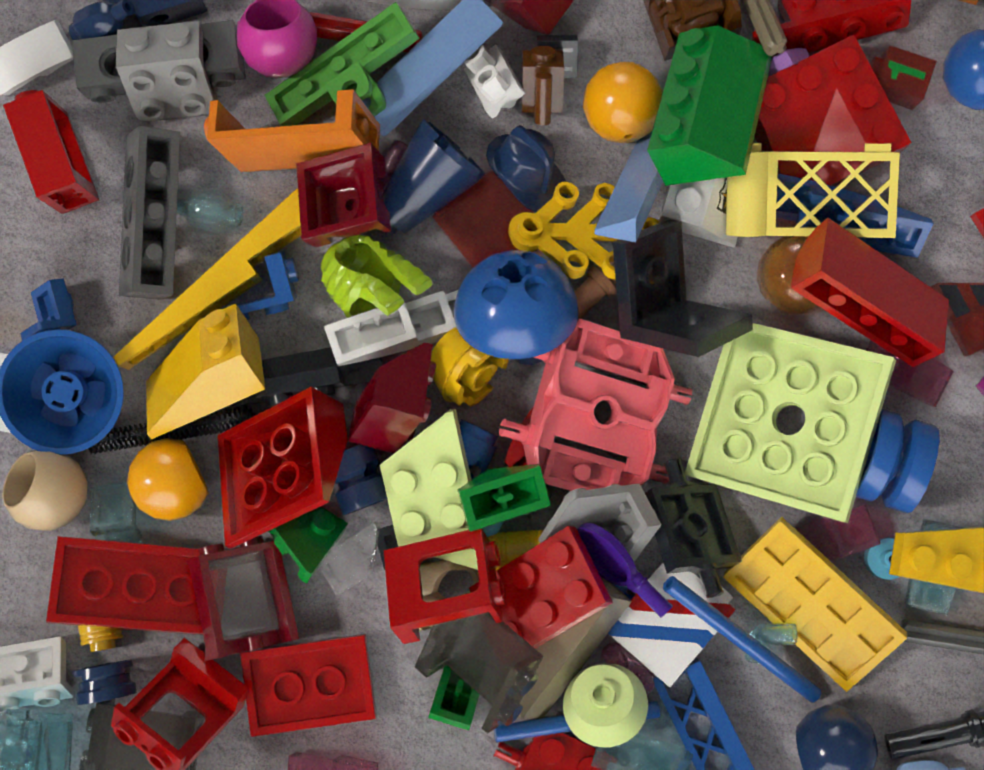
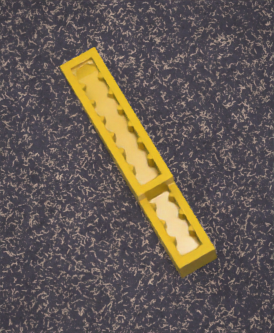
(219, 284)

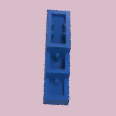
(910, 227)

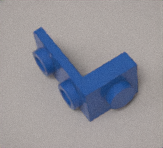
(282, 275)

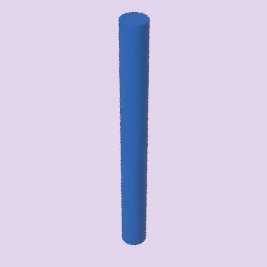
(548, 726)

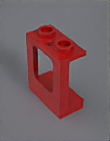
(404, 585)
(197, 682)

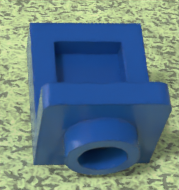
(53, 308)

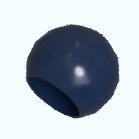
(836, 740)

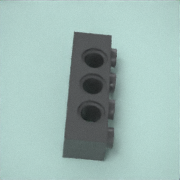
(97, 59)
(149, 213)

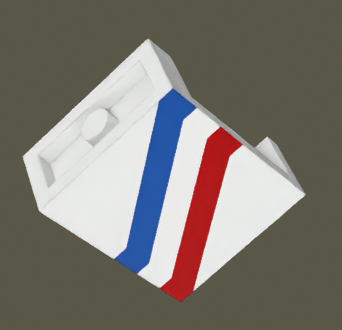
(674, 640)

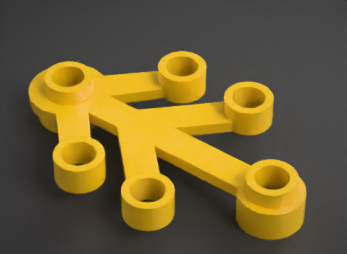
(576, 231)

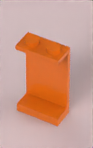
(287, 145)

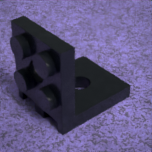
(655, 304)

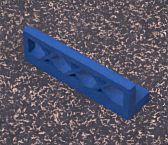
(713, 711)

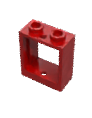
(50, 151)

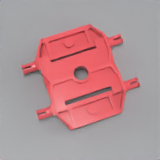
(568, 403)

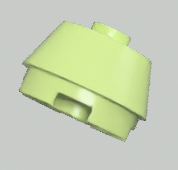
(605, 705)

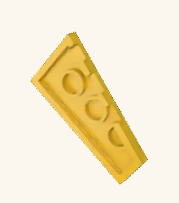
(941, 557)

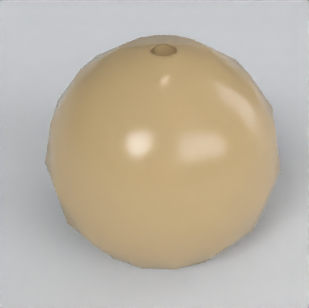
(45, 490)

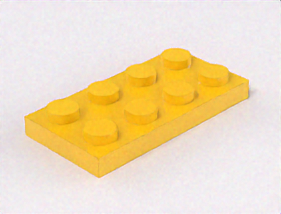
(832, 615)

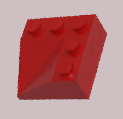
(828, 106)

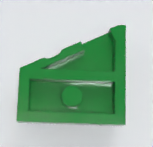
(309, 539)

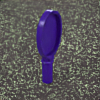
(618, 567)

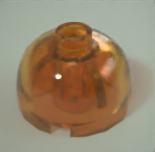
(776, 274)

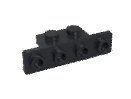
(317, 369)

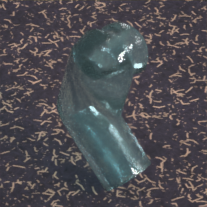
(773, 635)

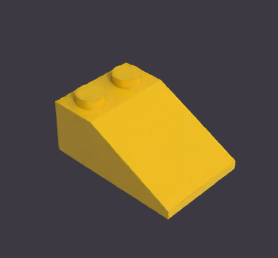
(205, 372)

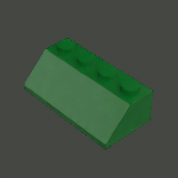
(709, 106)

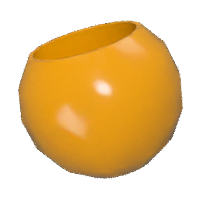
(622, 102)
(166, 480)

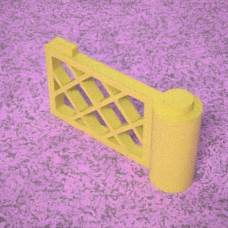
(753, 196)

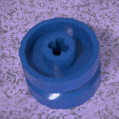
(899, 462)

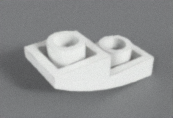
(33, 55)

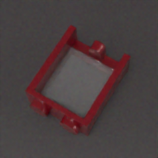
(242, 597)

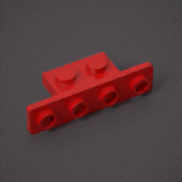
(826, 22)

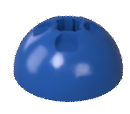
(515, 305)
(41, 405)

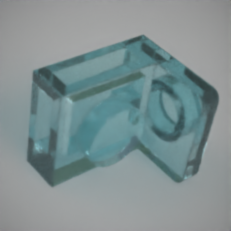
(113, 514)

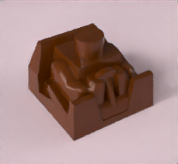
(679, 16)

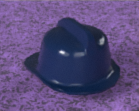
(526, 166)

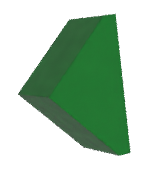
(503, 495)
(454, 701)

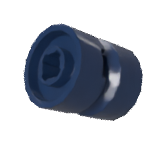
(358, 480)

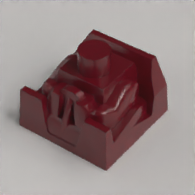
(342, 195)

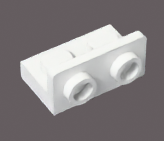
(33, 674)

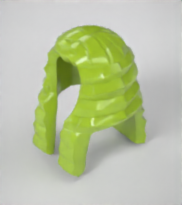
(368, 276)

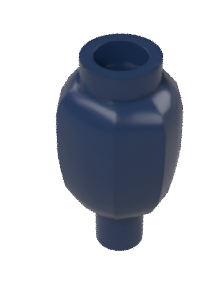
(100, 19)

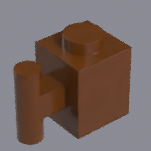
(542, 83)

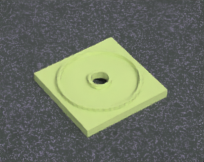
(821, 463)

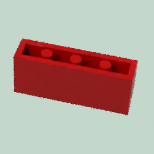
(871, 294)

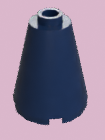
(427, 178)

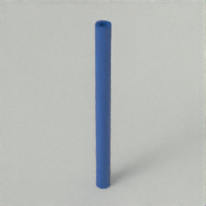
(741, 639)

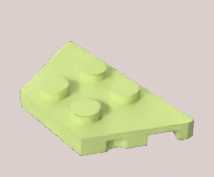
(424, 484)

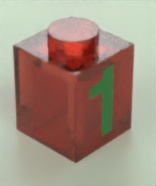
(903, 76)

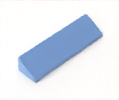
(434, 60)
(632, 196)

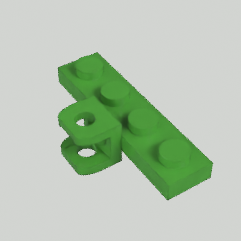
(344, 68)

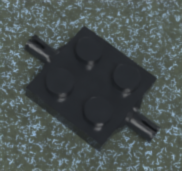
(693, 528)

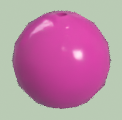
(276, 37)

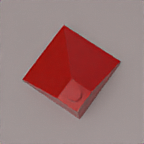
(280, 464)

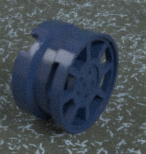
(104, 682)

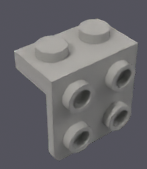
(164, 70)
(616, 508)

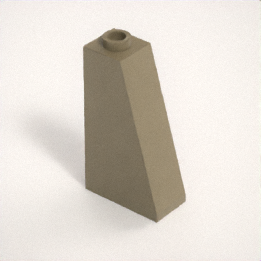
(568, 654)

